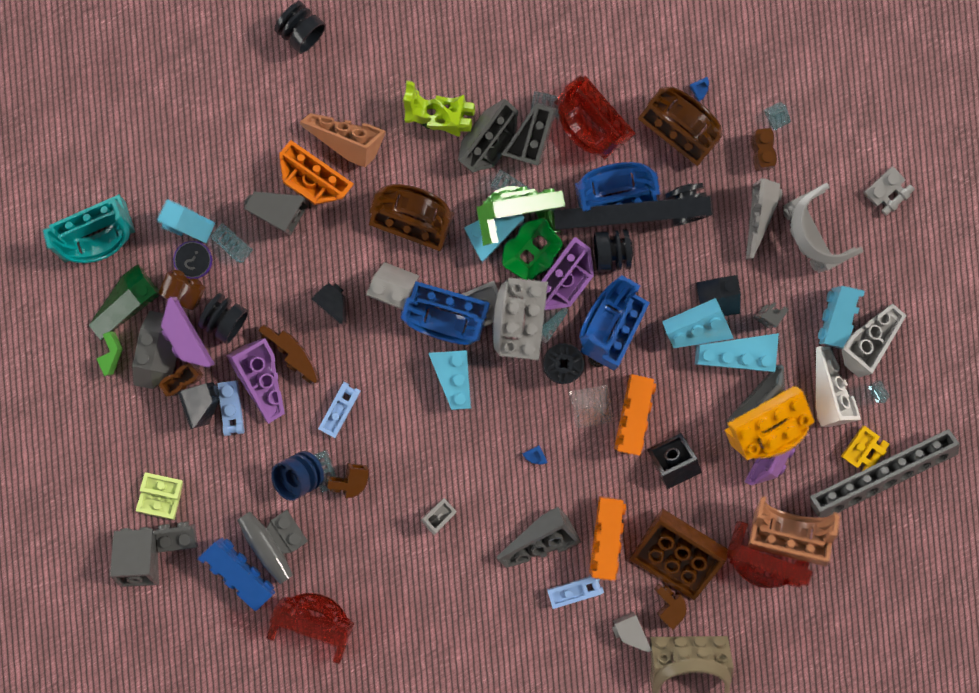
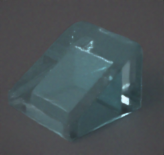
(777, 115)
(879, 392)

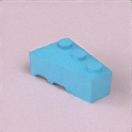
(182, 220)
(504, 228)
(453, 376)

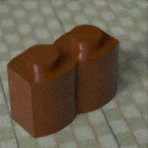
(762, 144)
(186, 290)
(184, 376)

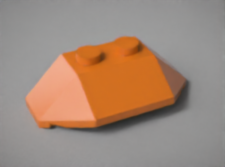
(311, 176)

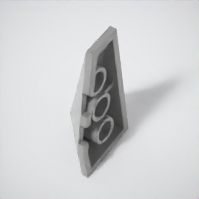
(763, 204)
(871, 341)

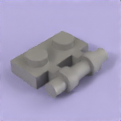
(884, 186)

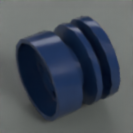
(297, 475)

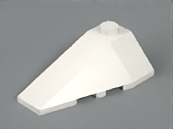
(832, 399)

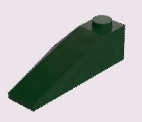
(127, 298)

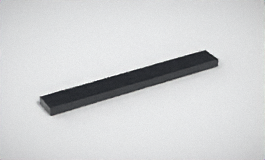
(633, 213)

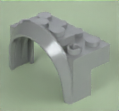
(807, 235)
(510, 316)

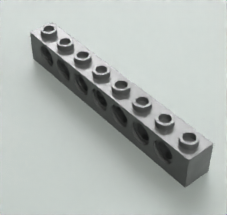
(885, 474)

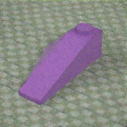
(257, 372)

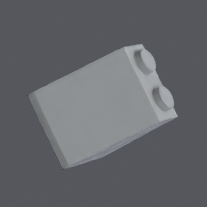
(392, 285)

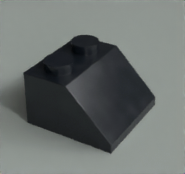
(674, 461)

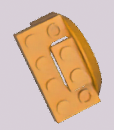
(746, 429)

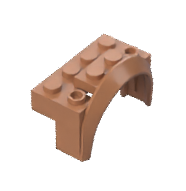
(791, 534)

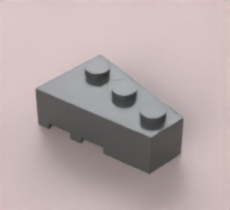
(532, 136)

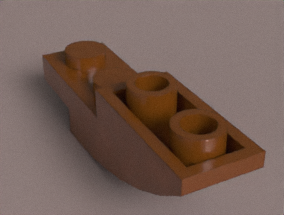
(297, 356)

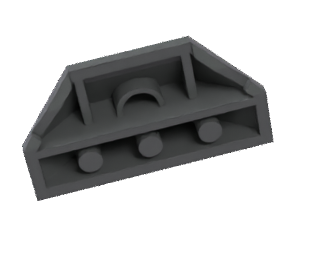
(489, 137)
(153, 353)
(770, 387)

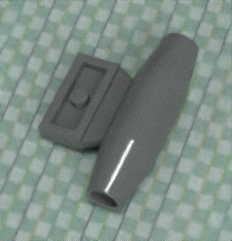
(273, 542)

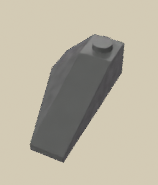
(546, 534)

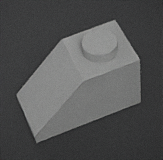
(631, 632)

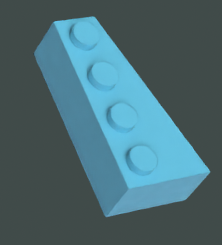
(748, 353)

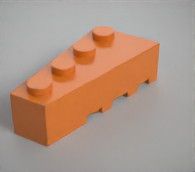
(634, 414)
(606, 538)

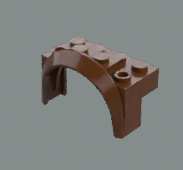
(690, 115)
(415, 203)

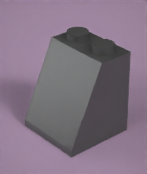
(277, 209)
(134, 558)

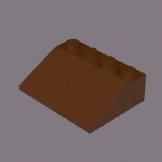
(679, 554)

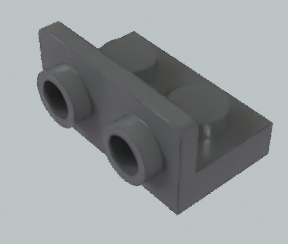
(176, 538)

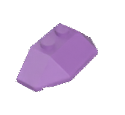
(568, 275)
(183, 335)
(768, 468)

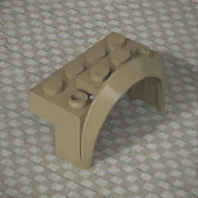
(689, 655)

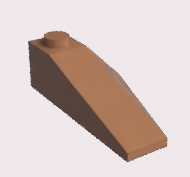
(351, 141)

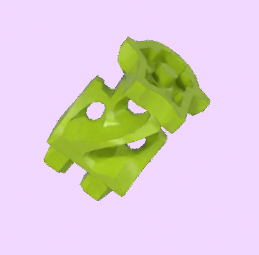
(444, 119)

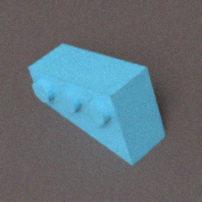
(839, 316)
(698, 326)

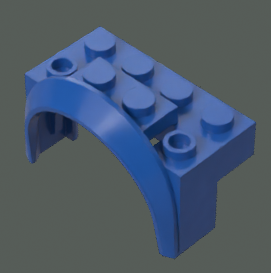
(617, 178)
(601, 320)
(444, 324)

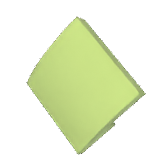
(159, 496)

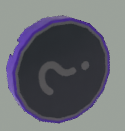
(193, 259)

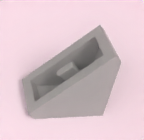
(438, 516)

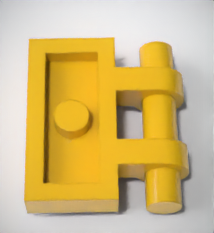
(861, 446)

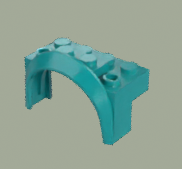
(66, 233)

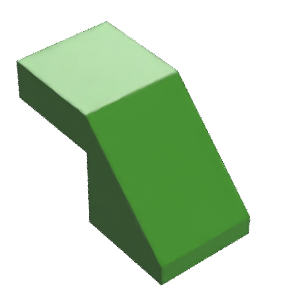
(110, 360)

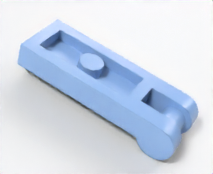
(231, 407)
(339, 410)
(574, 592)

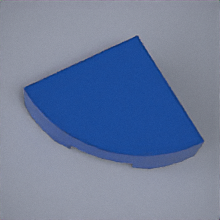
(700, 88)
(535, 455)

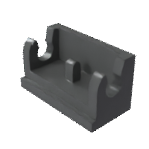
(770, 317)

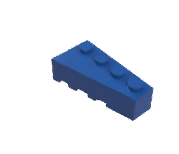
(238, 573)

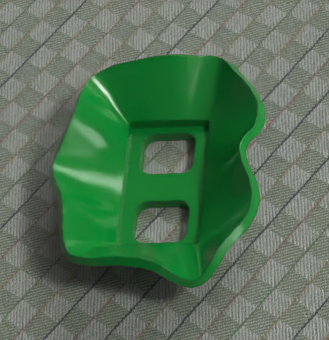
(543, 258)

